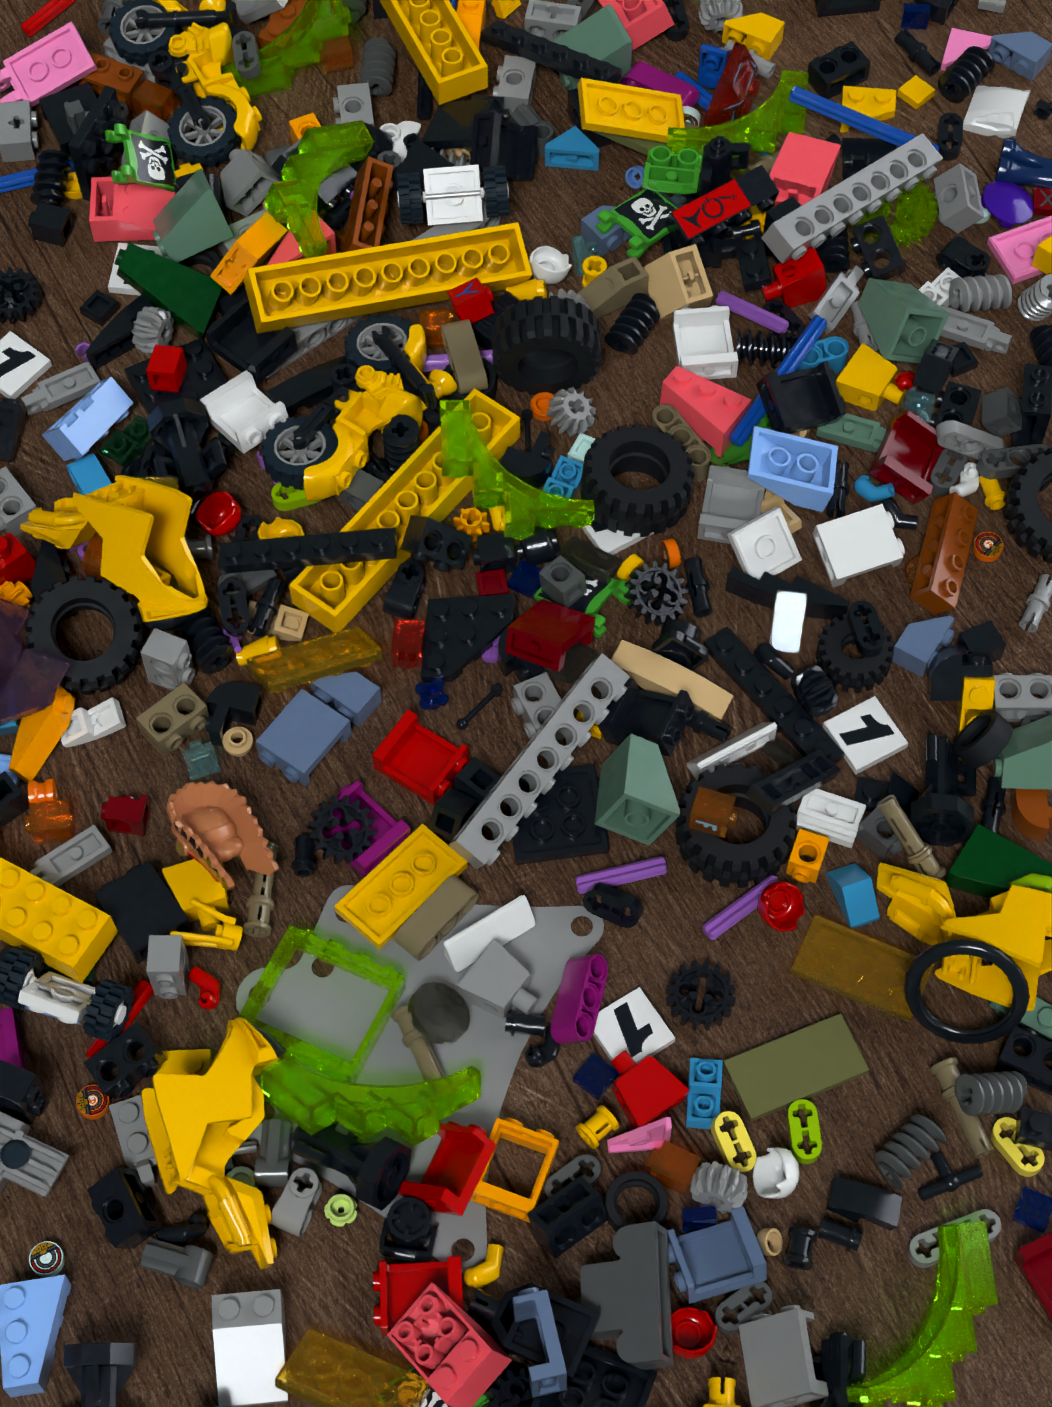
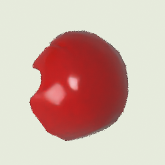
(219, 514)
(781, 906)
(692, 1333)

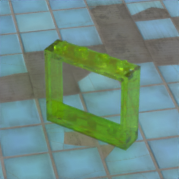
(336, 955)

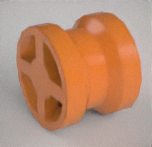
(42, 791)

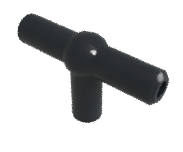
(949, 1181)

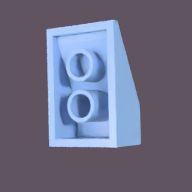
(793, 467)

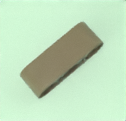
(464, 356)
(684, 433)
(436, 917)

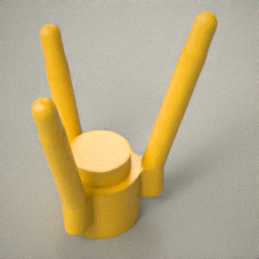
(224, 936)

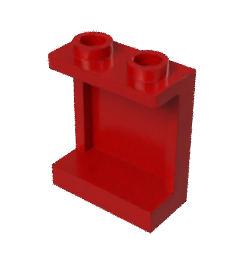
(419, 759)
(453, 1169)
(404, 1283)

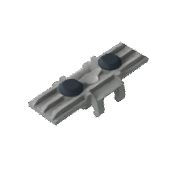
(27, 1159)

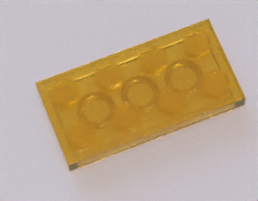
(314, 659)
(856, 967)
(343, 1376)

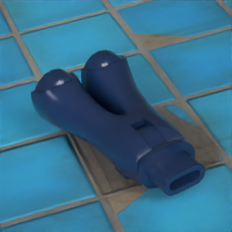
(1022, 166)

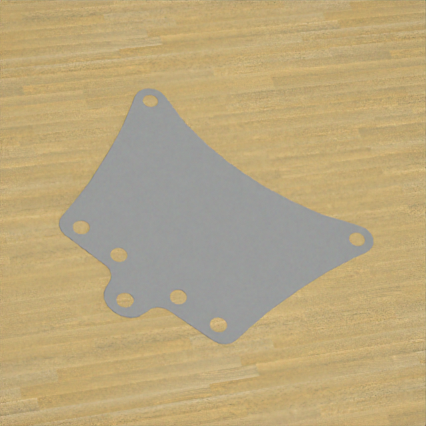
(341, 1007)

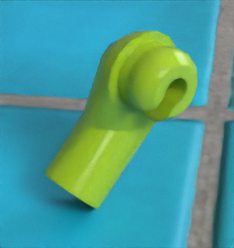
(1034, 881)

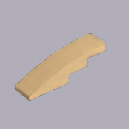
(667, 678)

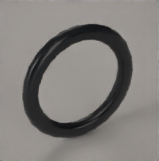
(974, 948)

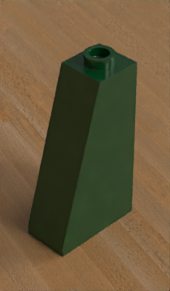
(170, 286)
(991, 863)

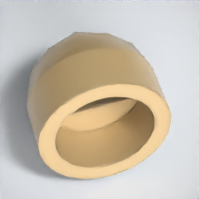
(770, 1236)

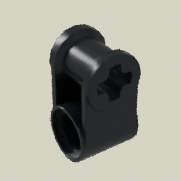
(963, 258)
(406, 591)

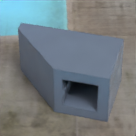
(1021, 52)
(608, 241)
(922, 643)
(348, 695)

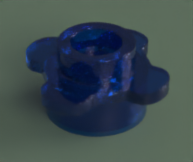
(432, 702)

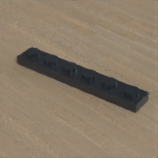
(549, 53)
(308, 550)
(770, 696)

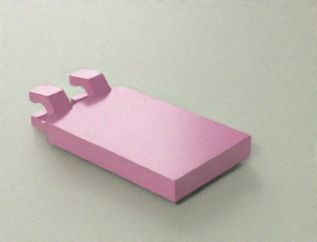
(46, 66)

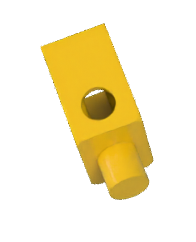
(869, 380)
(193, 881)

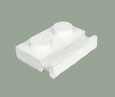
(830, 816)

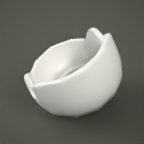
(549, 264)
(776, 1174)

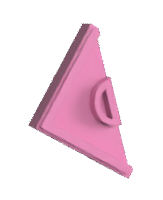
(959, 41)
(642, 1138)

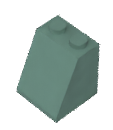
(601, 38)
(190, 221)
(901, 319)
(1026, 757)
(636, 792)

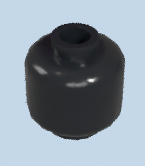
(540, 547)

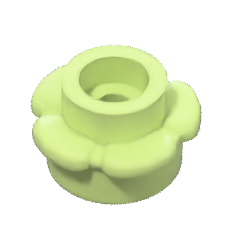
(341, 1201)

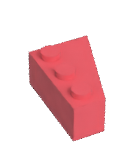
(705, 406)

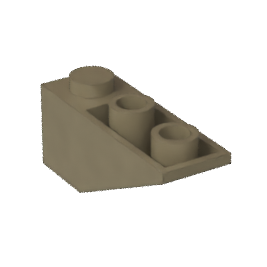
(615, 287)

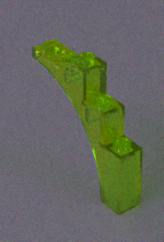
(295, 46)
(757, 127)
(295, 198)
(494, 486)
(367, 1109)
(962, 1290)

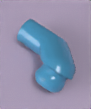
(870, 492)

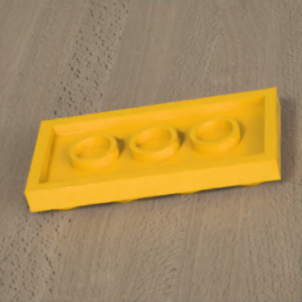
(628, 110)
(399, 886)

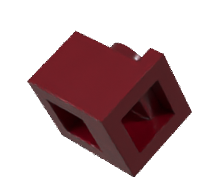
(126, 814)

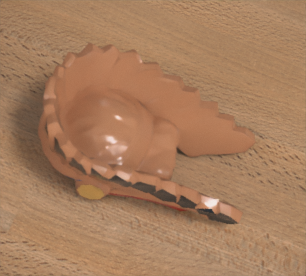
(217, 826)

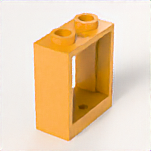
(248, 252)
(504, 1200)

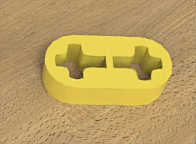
(740, 1138)
(1011, 1151)

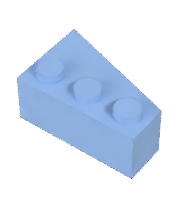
(88, 420)
(29, 1330)

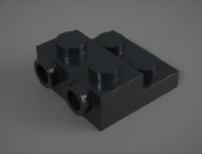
(11, 427)

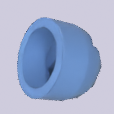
(630, 176)

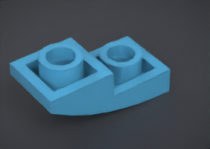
(565, 478)
(704, 1093)

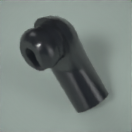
(543, 1054)

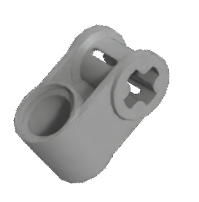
(296, 1207)

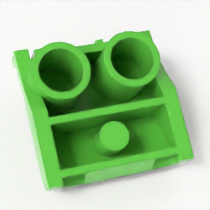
(672, 172)

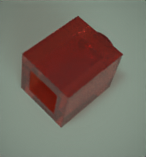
(407, 643)

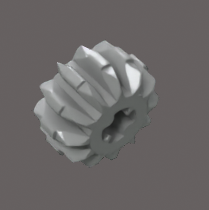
(715, 12)
(152, 328)
(571, 411)
(719, 1187)

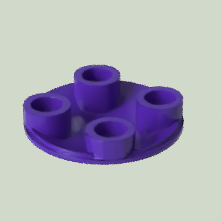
(1007, 203)

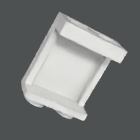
(705, 342)
(242, 412)
(858, 544)

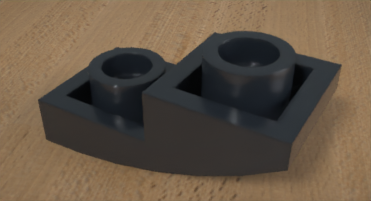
(864, 1201)

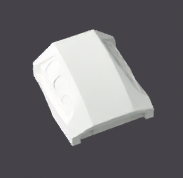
(995, 111)

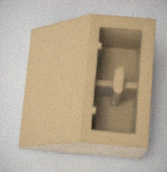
(678, 282)

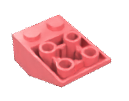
(803, 168)
(124, 210)
(448, 1348)

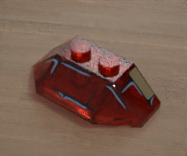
(734, 89)

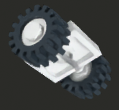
(453, 194)
(101, 1007)

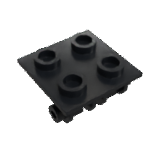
(862, 152)

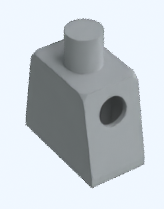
(246, 181)
(497, 983)

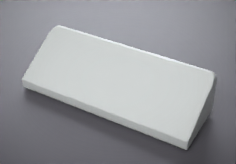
(733, 749)
(500, 925)

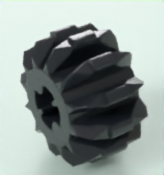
(814, 691)

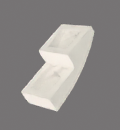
(93, 723)

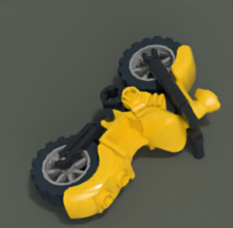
(195, 73)
(374, 394)

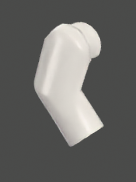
(968, 481)

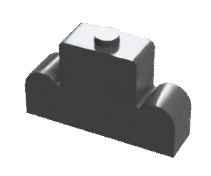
(633, 1296)

